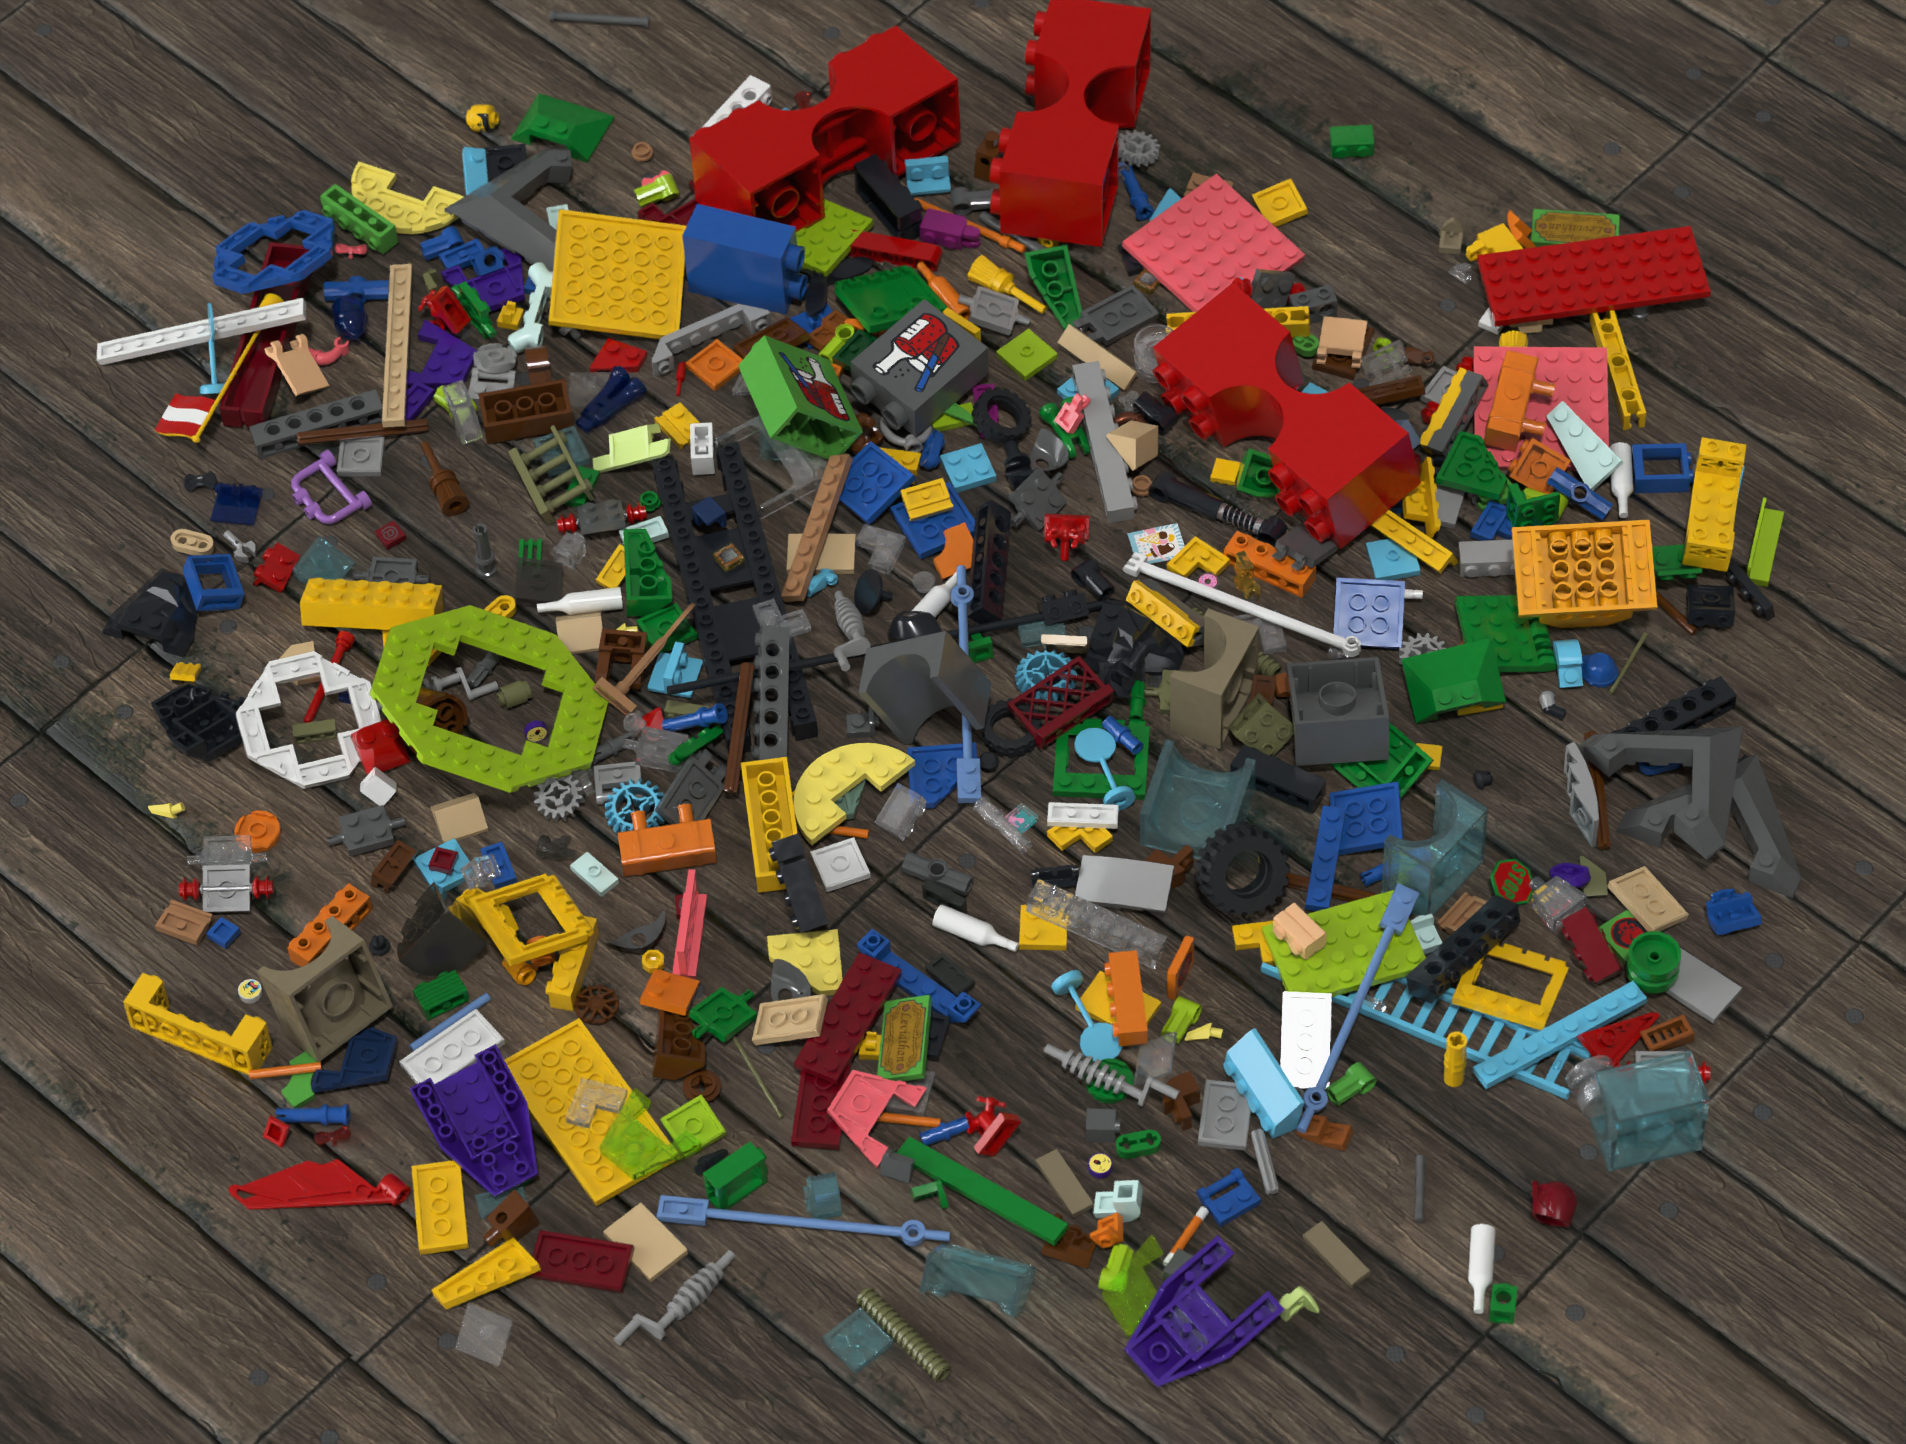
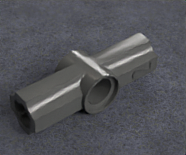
(947, 877)

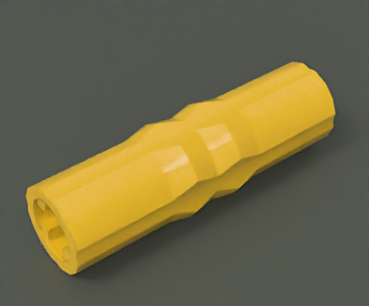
(1455, 1059)

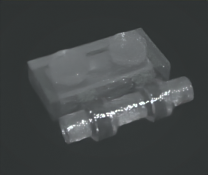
(1385, 359)

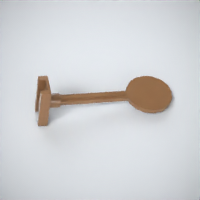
(616, 694)

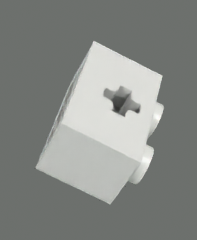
(702, 448)

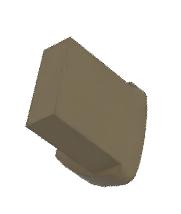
(1451, 237)

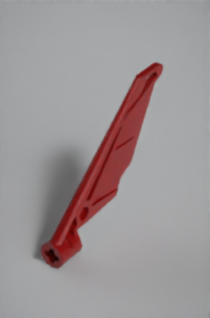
(319, 1186)

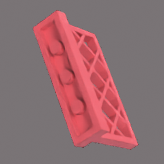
(690, 929)

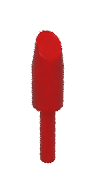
(680, 375)

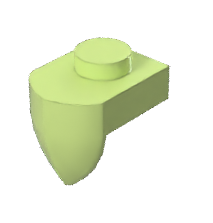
(1295, 1301)

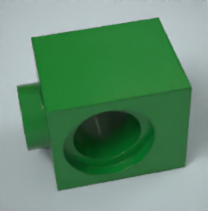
(1503, 1312)

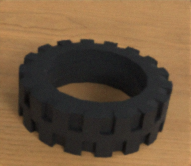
(1009, 401)
(1007, 747)

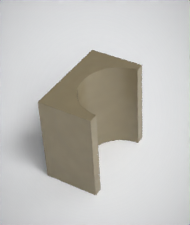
(1212, 698)
(330, 996)

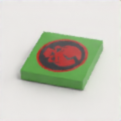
(1621, 932)

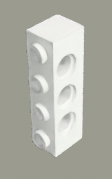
(748, 93)

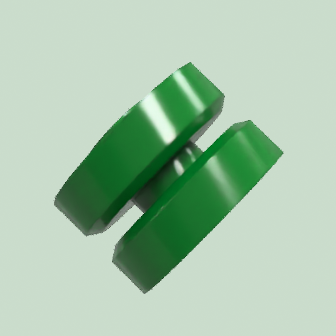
(1654, 962)

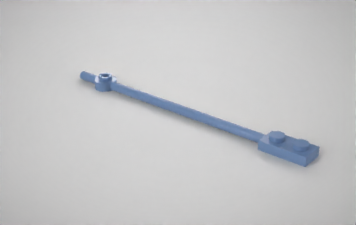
(967, 768)
(1393, 922)
(697, 1211)

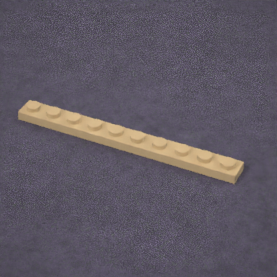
(397, 345)

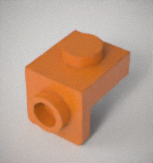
(1108, 1231)

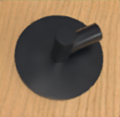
(870, 591)

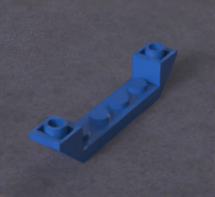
(918, 984)

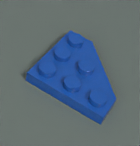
(935, 771)

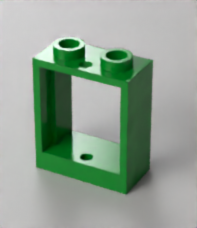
(736, 1177)

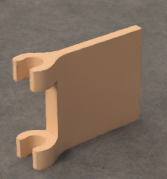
(1342, 337)
(298, 366)

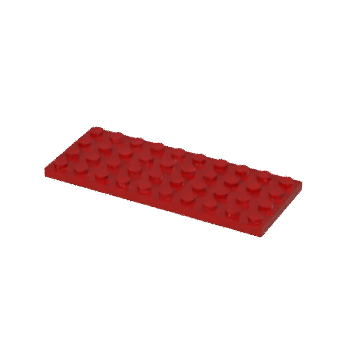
(1593, 276)

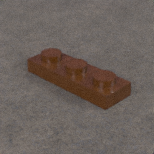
(1394, 390)

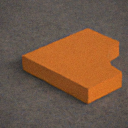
(956, 551)

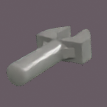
(240, 547)

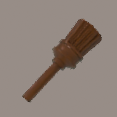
(445, 485)

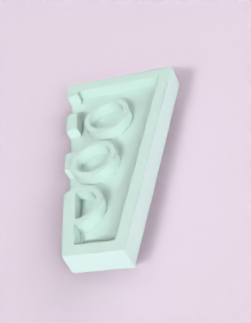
(1586, 450)

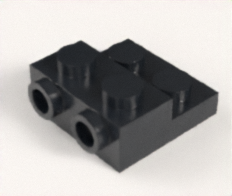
(1710, 605)

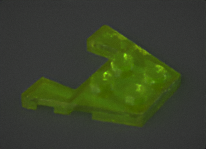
(637, 1148)
(1131, 1289)

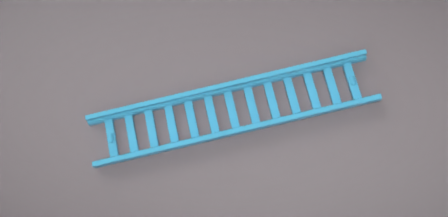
(1437, 1038)

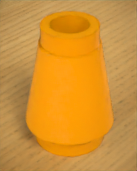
(522, 973)

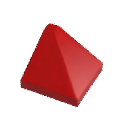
(654, 719)

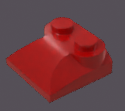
(380, 746)

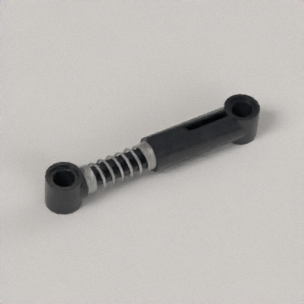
(1168, 488)

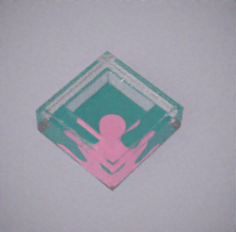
(1022, 818)

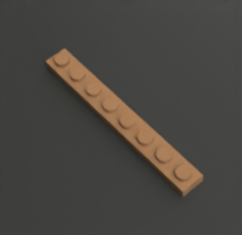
(816, 528)

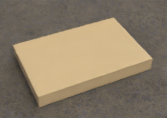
(836, 553)
(1647, 900)
(789, 1019)
(653, 1243)

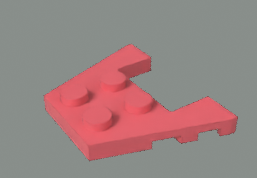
(861, 1105)

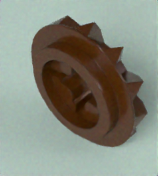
(710, 1081)

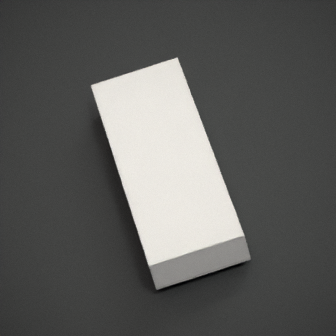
(1083, 815)

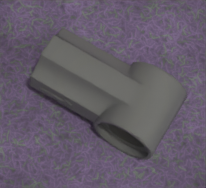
(965, 200)

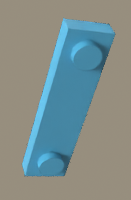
(474, 168)

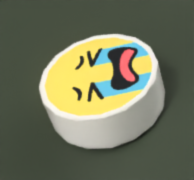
(250, 991)

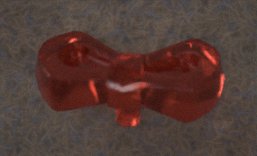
(803, 99)
(324, 1137)

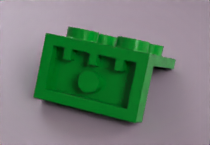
(1533, 511)
(1668, 562)

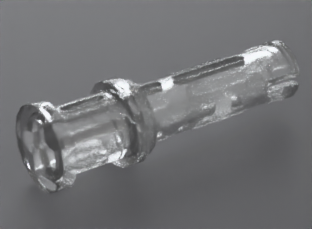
(995, 818)

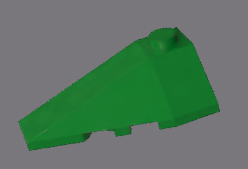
(1055, 280)
(1254, 476)
(645, 578)

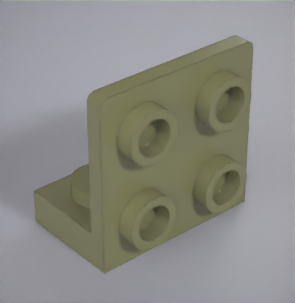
(1262, 726)

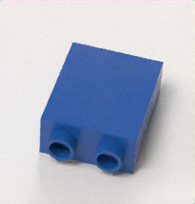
(743, 259)

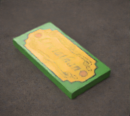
(1560, 227)
(905, 1038)

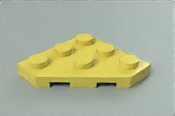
(813, 954)

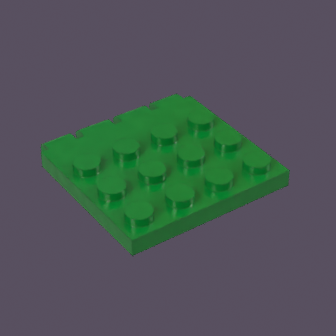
(885, 296)

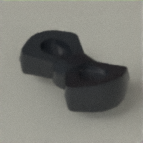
(192, 482)

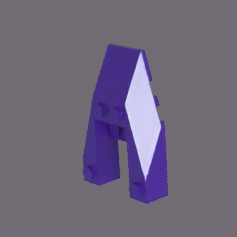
(1187, 1329)

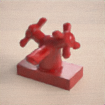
(445, 309)
(1066, 528)
(993, 1129)

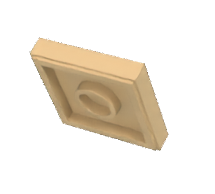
(1065, 643)

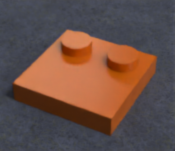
(669, 992)

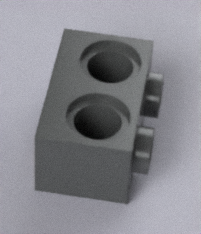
(1320, 301)

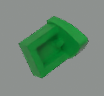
(929, 1190)

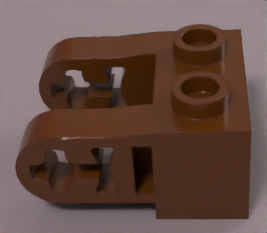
(624, 648)

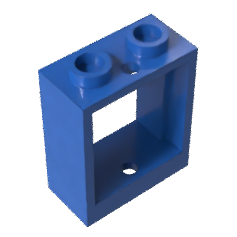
(1661, 483)
(213, 599)

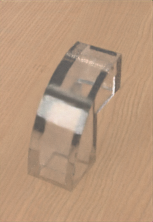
(462, 412)

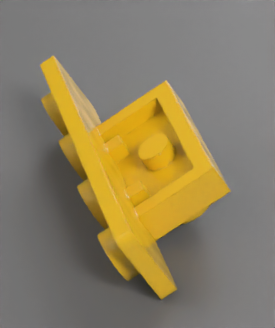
(1422, 503)

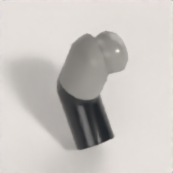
(1549, 707)

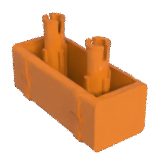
(1511, 399)
(666, 846)

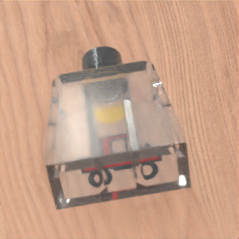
(1555, 900)

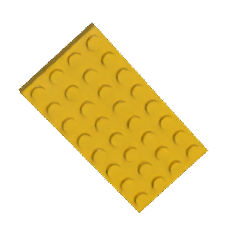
(548, 1079)

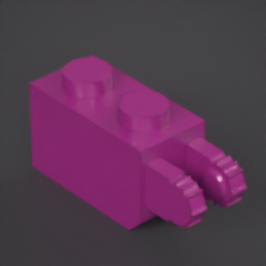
(948, 230)

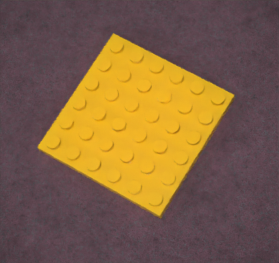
(617, 275)

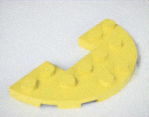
(407, 213)
(837, 774)

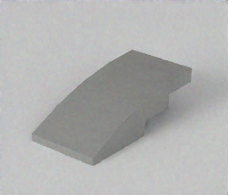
(1582, 793)
(1125, 883)

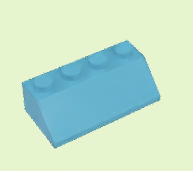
(1264, 1084)

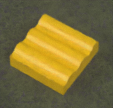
(1225, 471)
(185, 672)
(1434, 752)

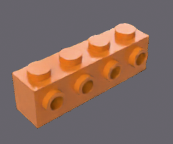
(1268, 568)
(348, 907)
(1127, 997)

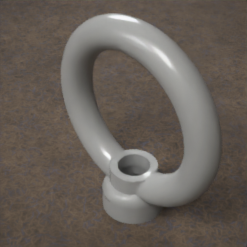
(910, 442)

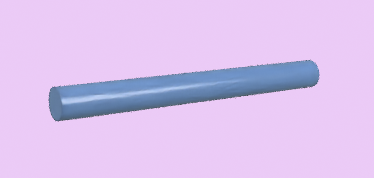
(476, 1004)

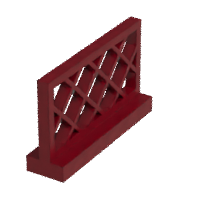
(1076, 712)

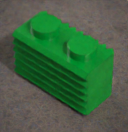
(1351, 141)
(440, 994)

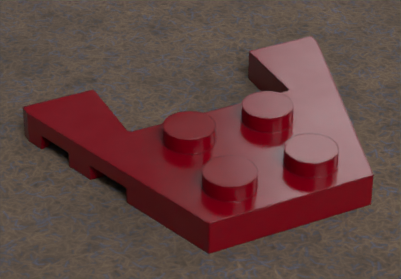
(679, 216)

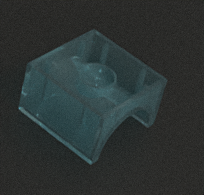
(1192, 803)
(1442, 862)
(1651, 1111)

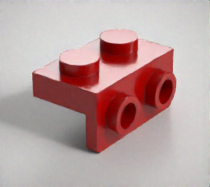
(276, 567)

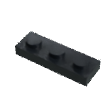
(1750, 591)

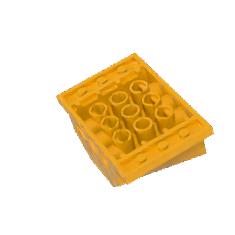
(1584, 572)

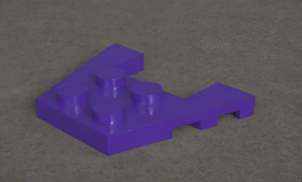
(496, 286)
(449, 361)

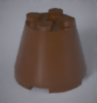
(451, 710)

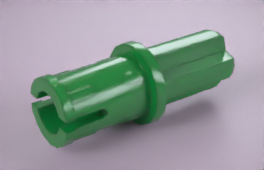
(1137, 701)

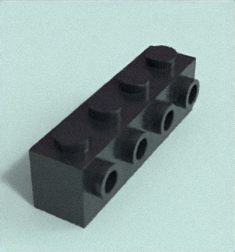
(1282, 779)

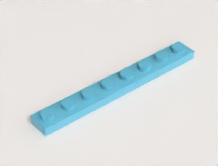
(1559, 1035)

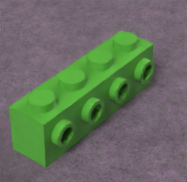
(359, 219)

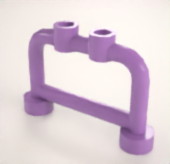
(312, 508)

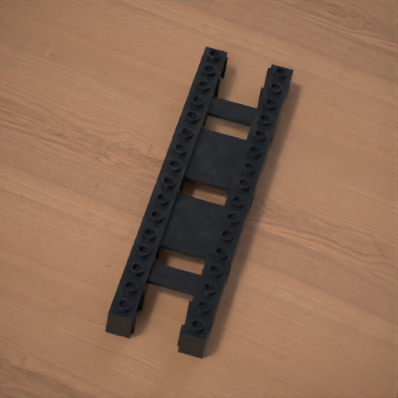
(728, 629)

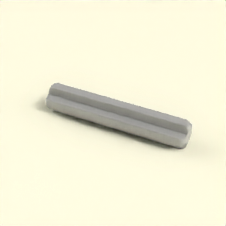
(1264, 1162)

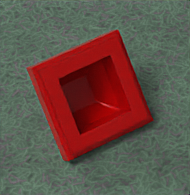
(276, 1131)

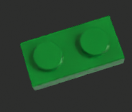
(593, 476)

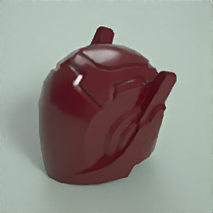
(1553, 1203)

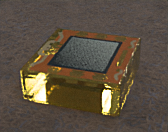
(1146, 282)
(728, 557)

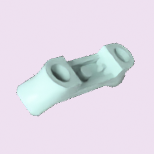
(532, 332)

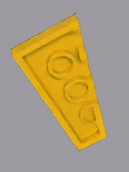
(494, 1270)

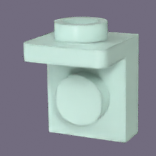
(1426, 932)

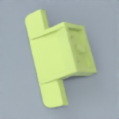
(632, 448)

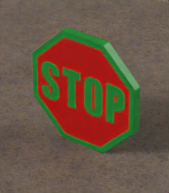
(1512, 881)

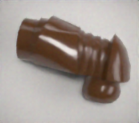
(1417, 356)

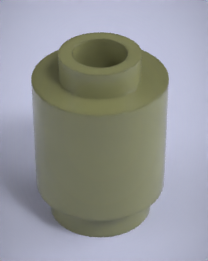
(514, 694)

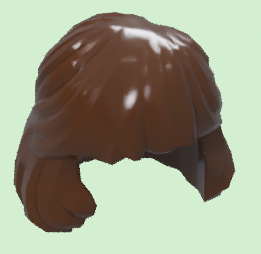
(869, 433)

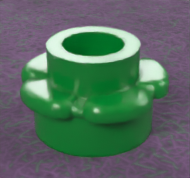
(650, 501)

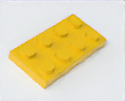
(439, 1207)

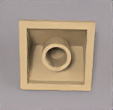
(1135, 442)
(580, 632)
(459, 818)

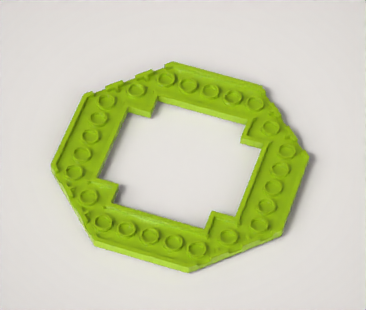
(403, 670)

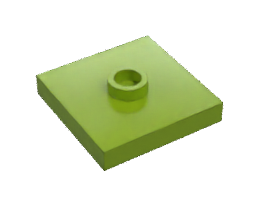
(1027, 354)
(698, 1120)

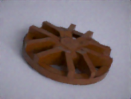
(596, 1004)

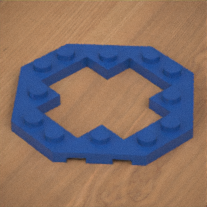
(229, 258)

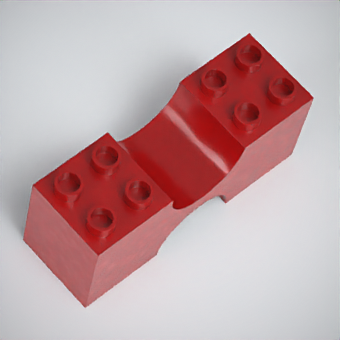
(881, 101)
(1065, 154)
(1332, 451)

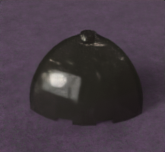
(439, 935)

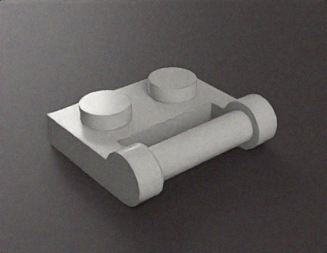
(481, 387)
(612, 775)

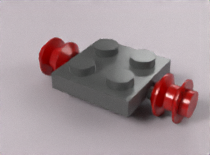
(1270, 287)
(601, 517)

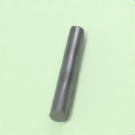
(1420, 1189)

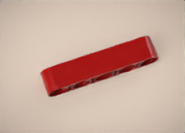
(895, 250)

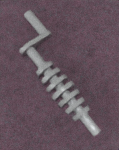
(852, 625)
(438, 684)
(1111, 1079)
(688, 1297)

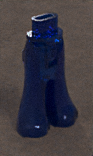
(614, 396)

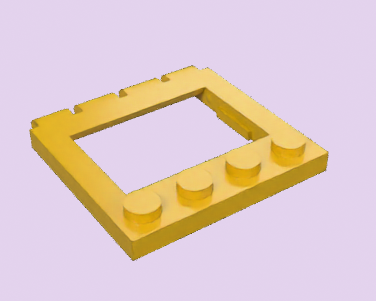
(557, 899)
(1509, 1007)

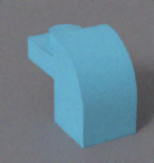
(1568, 662)

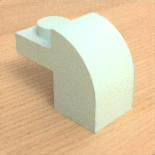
(1125, 1200)

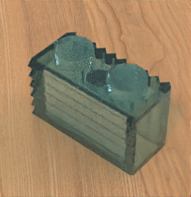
(822, 1196)

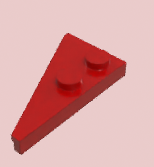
(1616, 1038)

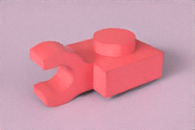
(1070, 414)

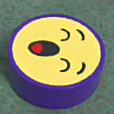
(535, 731)
(1100, 1165)

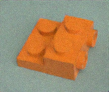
(1536, 465)

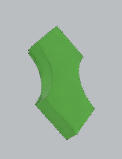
(299, 1089)

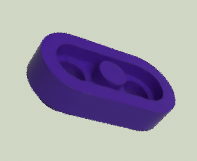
(1572, 873)

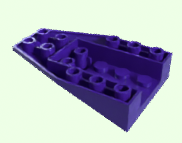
(482, 1122)

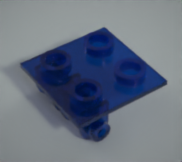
(236, 503)

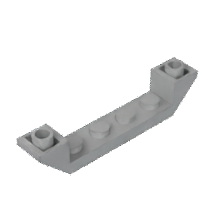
(712, 326)

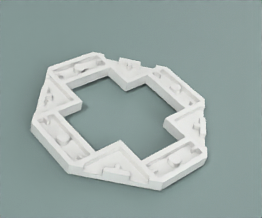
(265, 696)

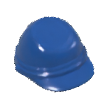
(1599, 670)

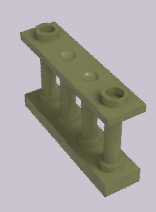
(539, 491)

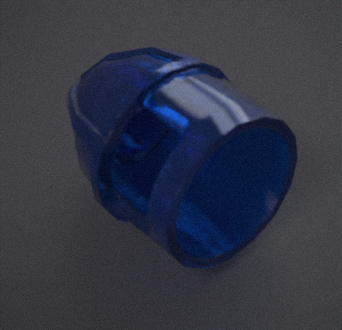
(349, 317)

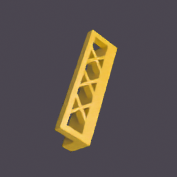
(1414, 541)

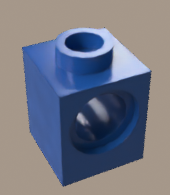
(478, 264)

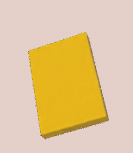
(1097, 1001)

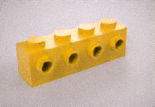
(571, 970)

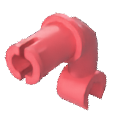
(328, 358)

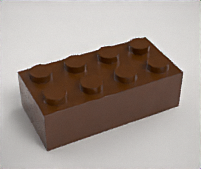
(525, 411)

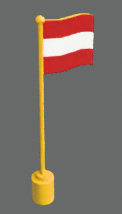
(190, 414)

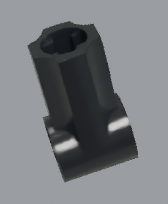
(1155, 412)
(1089, 575)

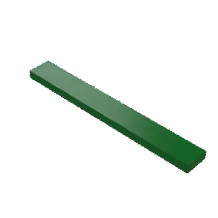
(984, 1192)

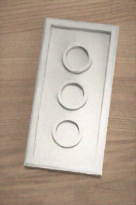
(1305, 1036)
(452, 1049)

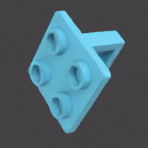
(927, 175)
(674, 669)

